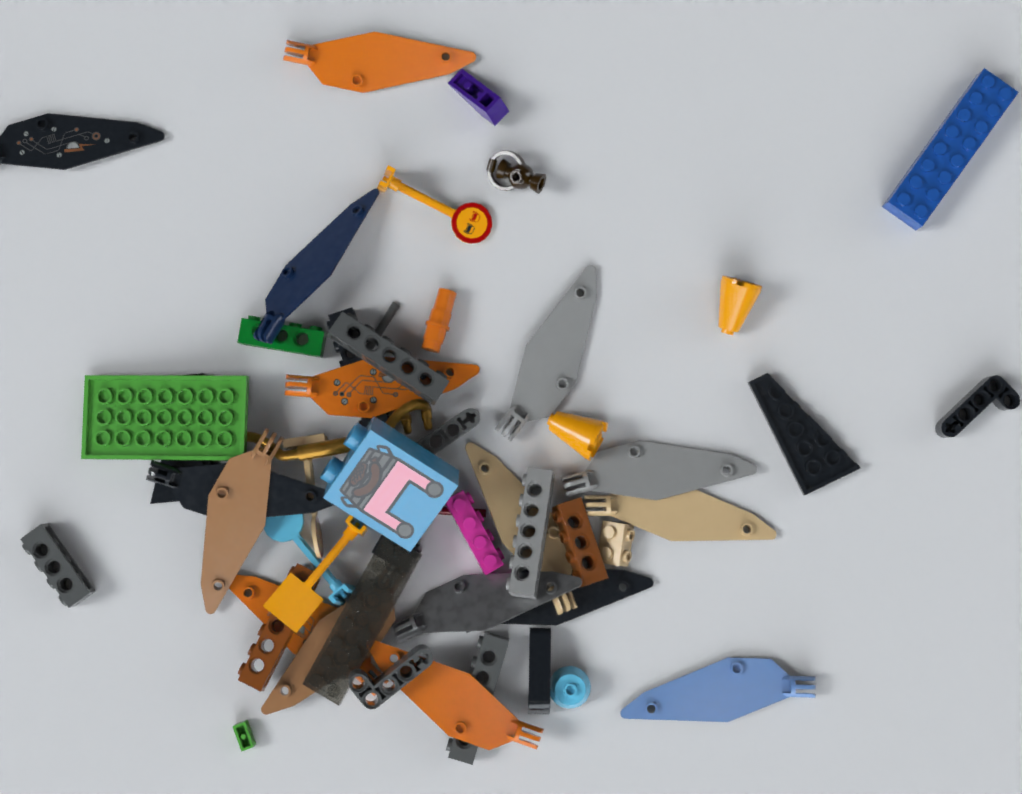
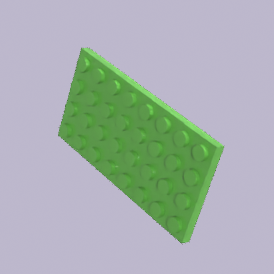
(164, 417)

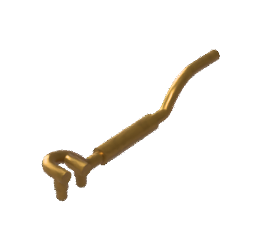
(336, 446)

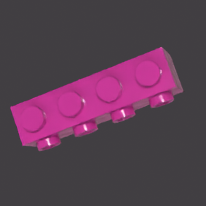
(475, 535)

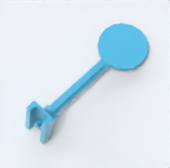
(289, 528)

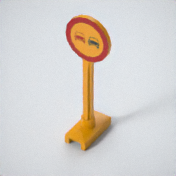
(469, 221)

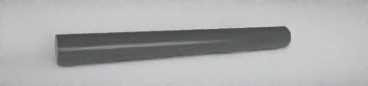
(384, 323)

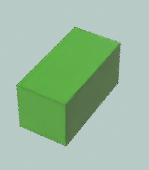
(244, 735)

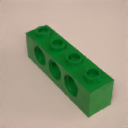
(314, 346)

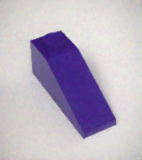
(479, 97)

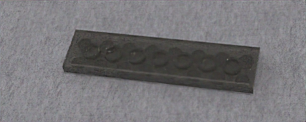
(362, 619)

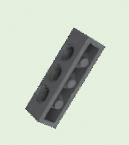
(80, 588)

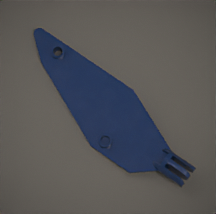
(311, 267)

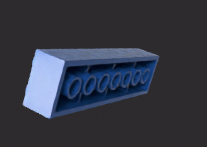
(950, 149)

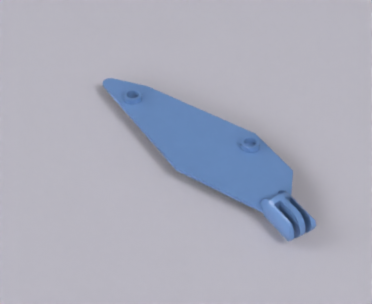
(719, 692)

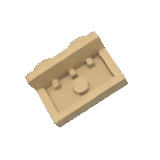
(616, 543)

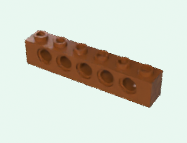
(247, 671)

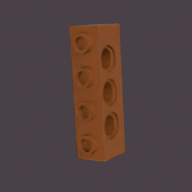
(582, 530)

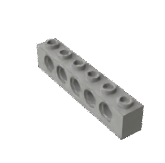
(529, 586)

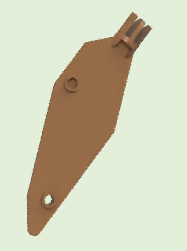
(235, 518)
(303, 661)

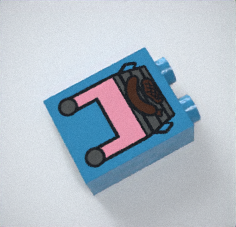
(389, 482)

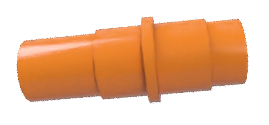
(439, 320)

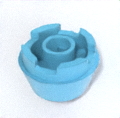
(569, 687)

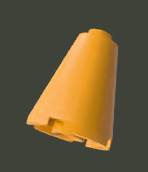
(735, 303)
(578, 432)

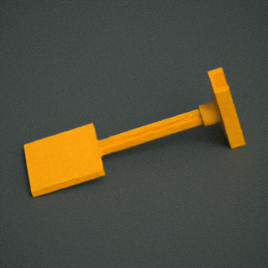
(294, 599)

